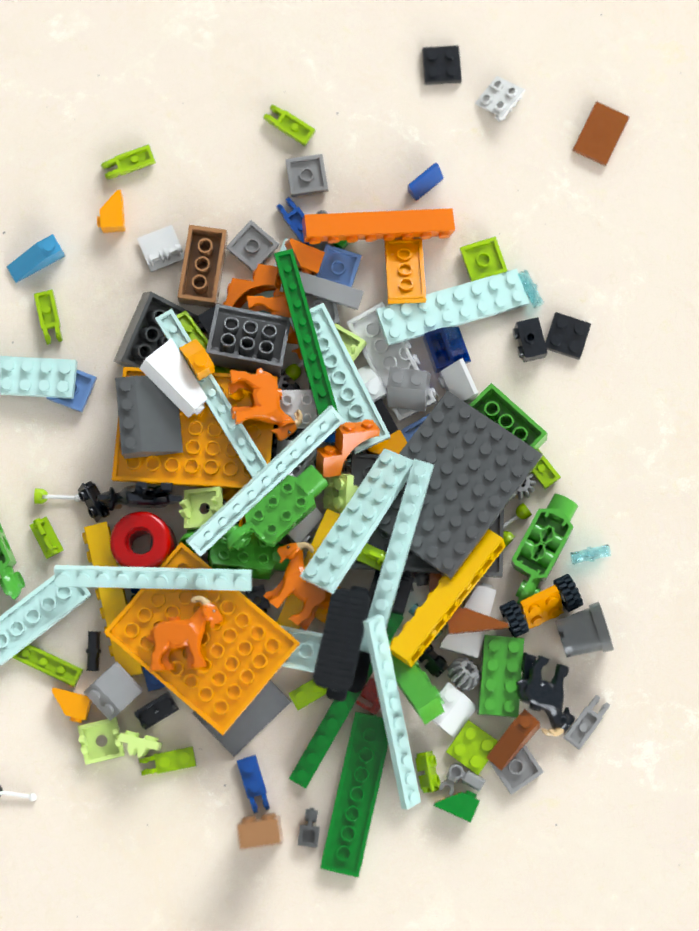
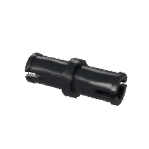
(93, 651)

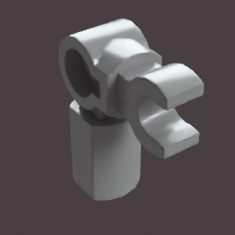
(456, 773)

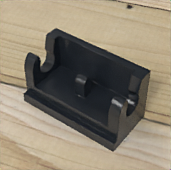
(156, 710)

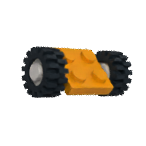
(541, 606)

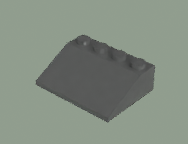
(143, 332)
(248, 340)
(146, 419)
(252, 720)

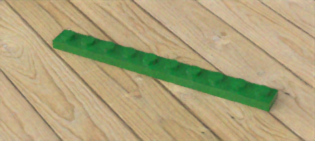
(305, 331)
(332, 723)

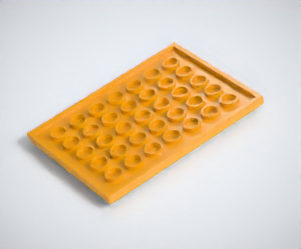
(207, 453)
(238, 652)

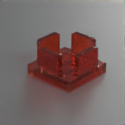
(371, 694)

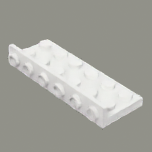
(383, 357)

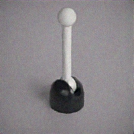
(32, 797)

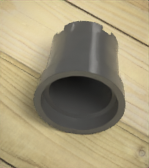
(585, 632)

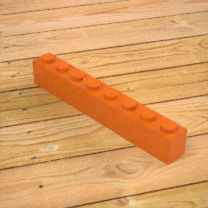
(378, 225)

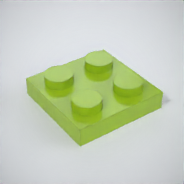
(483, 259)
(472, 747)

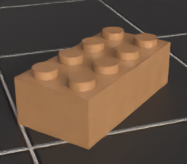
(202, 266)
(259, 832)

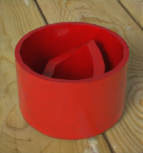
(134, 526)

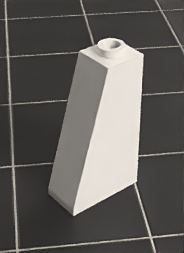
(174, 378)
(470, 643)

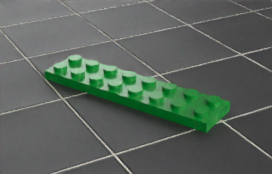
(356, 796)

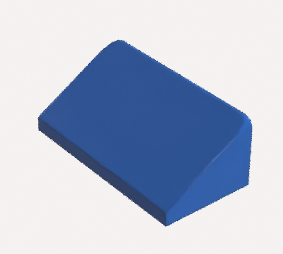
(425, 181)

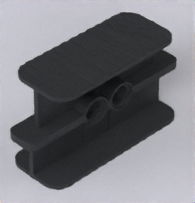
(340, 661)

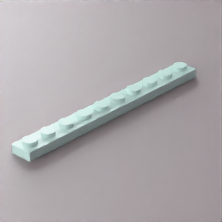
(216, 401)
(265, 480)
(400, 543)
(153, 578)
(392, 711)

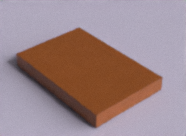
(600, 133)

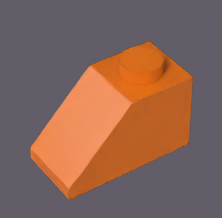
(307, 257)

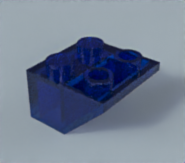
(445, 347)

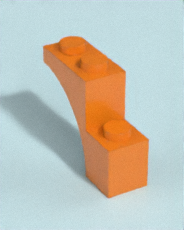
(264, 279)
(348, 436)

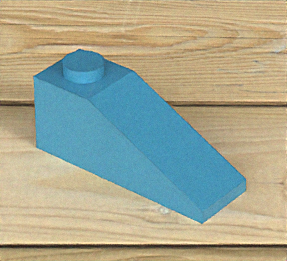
(36, 258)

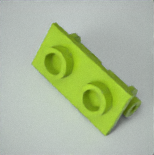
(46, 537)
(372, 556)
(427, 762)

